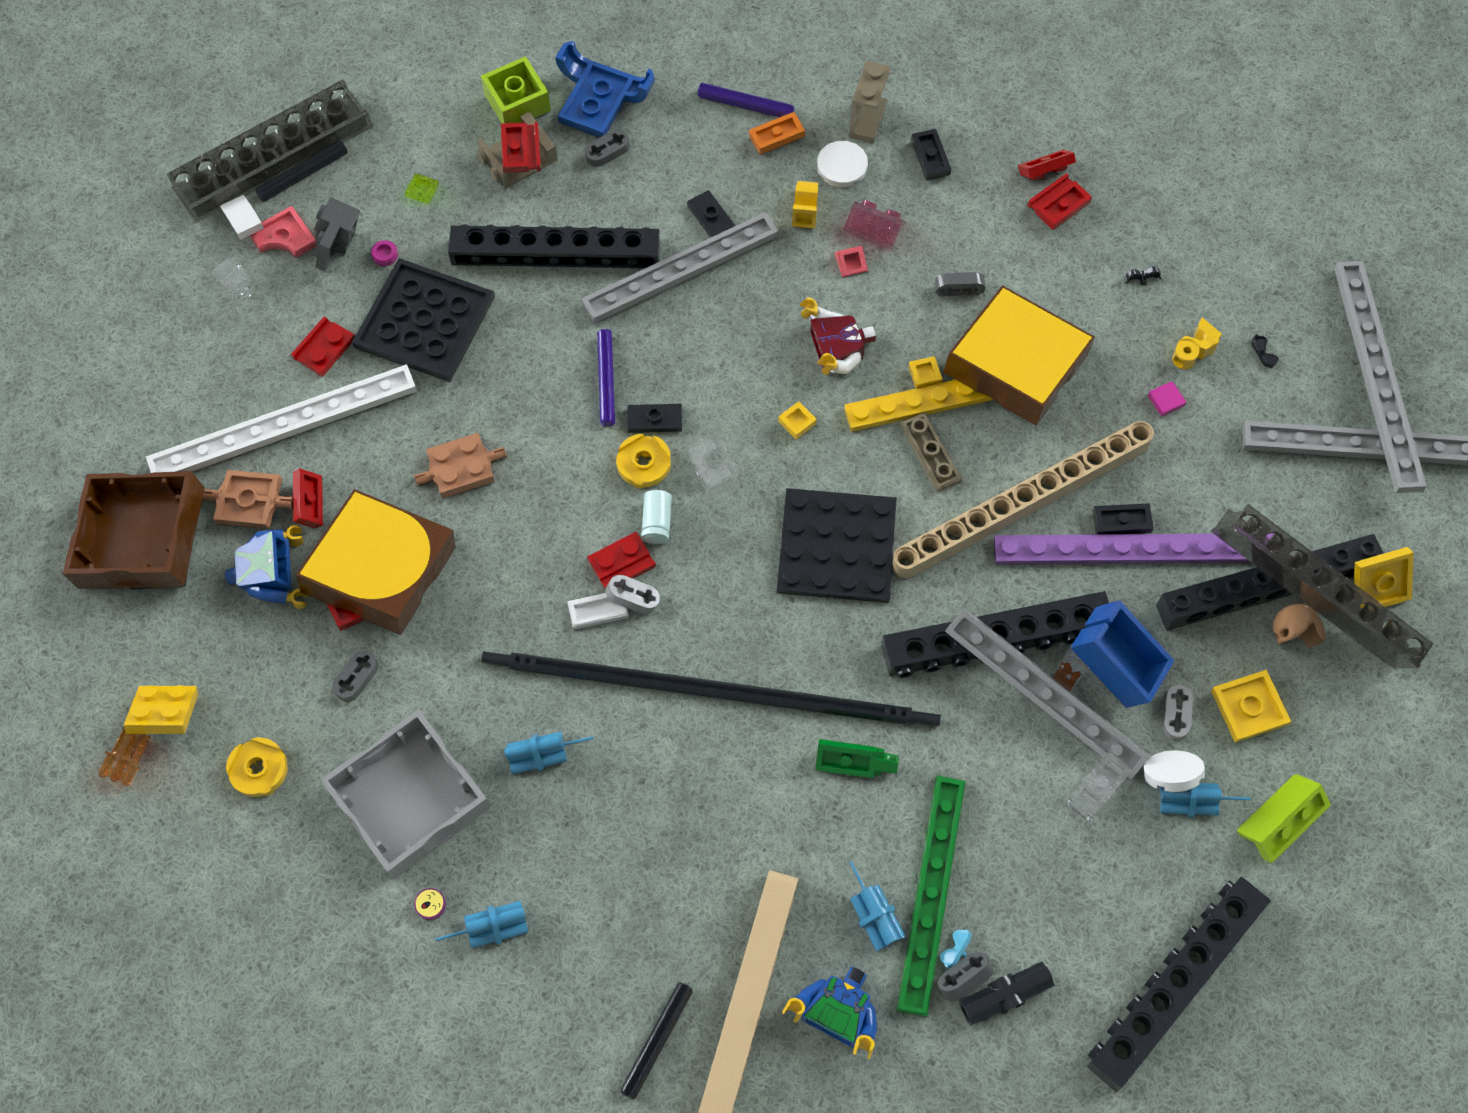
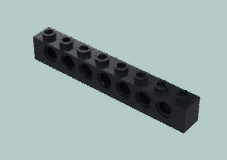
(543, 253)
(1252, 586)
(1035, 617)
(1249, 905)

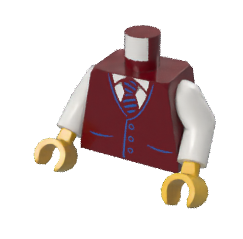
(836, 338)

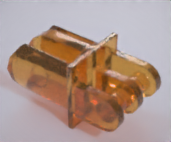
(126, 752)

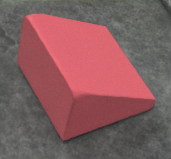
(851, 261)

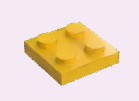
(1386, 576)
(1250, 706)
(161, 710)

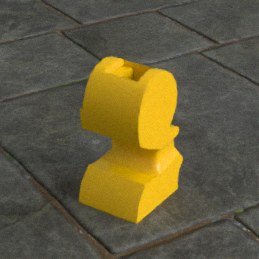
(805, 205)
(1202, 345)

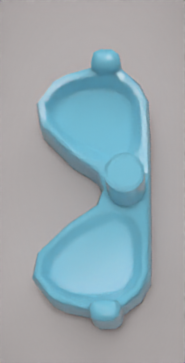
(951, 956)

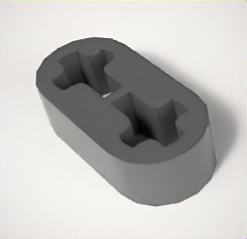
(607, 148)
(960, 284)
(360, 680)
(965, 976)

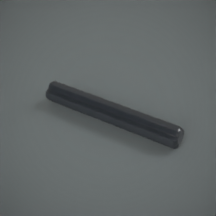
(301, 171)
(656, 1040)

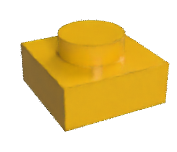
(925, 372)
(797, 420)

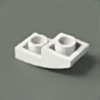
(242, 217)

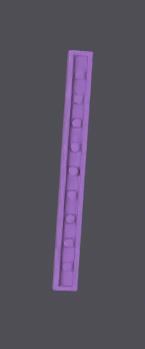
(1114, 549)

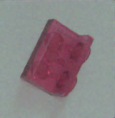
(873, 224)

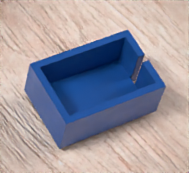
(1122, 654)

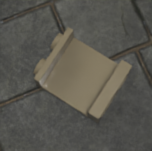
(867, 102)
(493, 156)

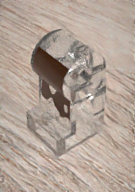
(1070, 670)

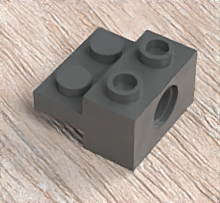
(334, 230)

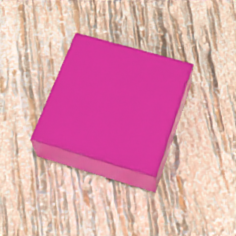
(1167, 398)

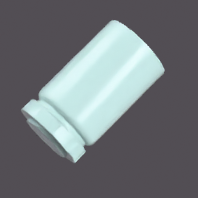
(656, 517)

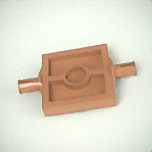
(460, 465)
(247, 499)

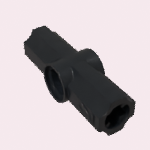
(1006, 993)

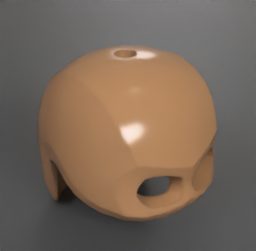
(1299, 621)

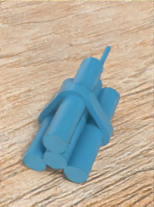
(538, 752)
(1197, 801)
(876, 915)
(493, 925)

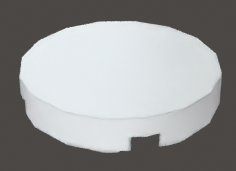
(842, 163)
(1174, 770)

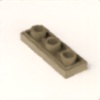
(936, 464)

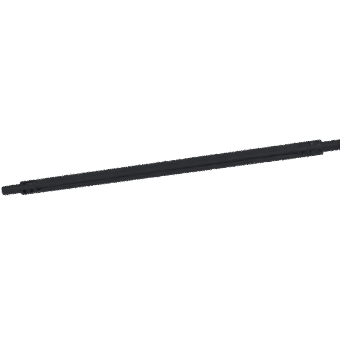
(711, 688)

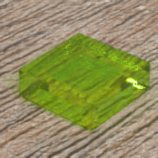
(422, 188)

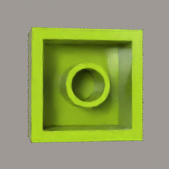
(515, 91)

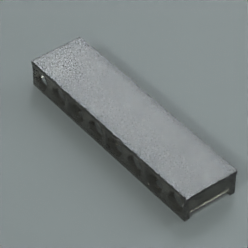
(270, 153)
(1320, 589)

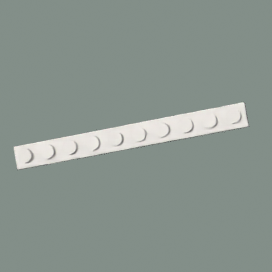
(284, 422)

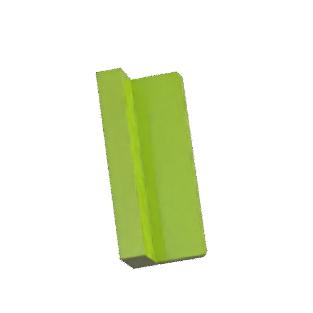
(1285, 816)

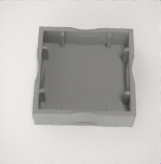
(406, 794)

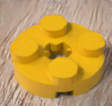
(643, 475)
(268, 779)

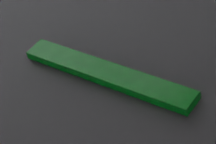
(931, 897)

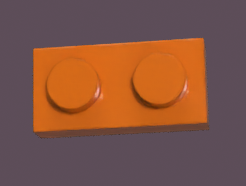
(776, 133)

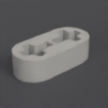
(632, 594)
(1171, 712)

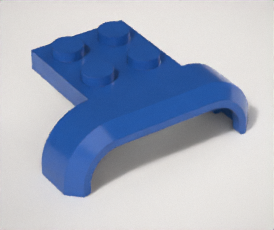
(598, 91)

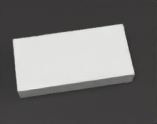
(595, 611)

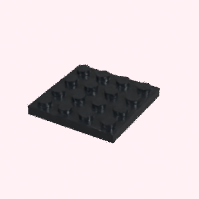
(424, 319)
(837, 545)

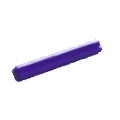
(744, 100)
(606, 379)

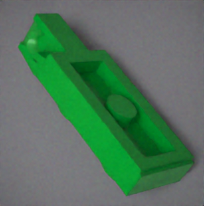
(854, 759)

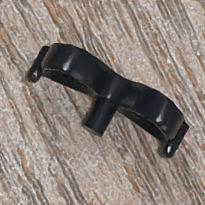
(1142, 275)
(1259, 345)

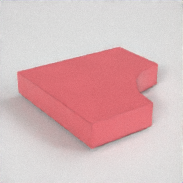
(285, 232)

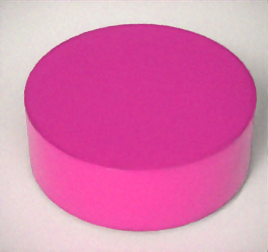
(384, 253)

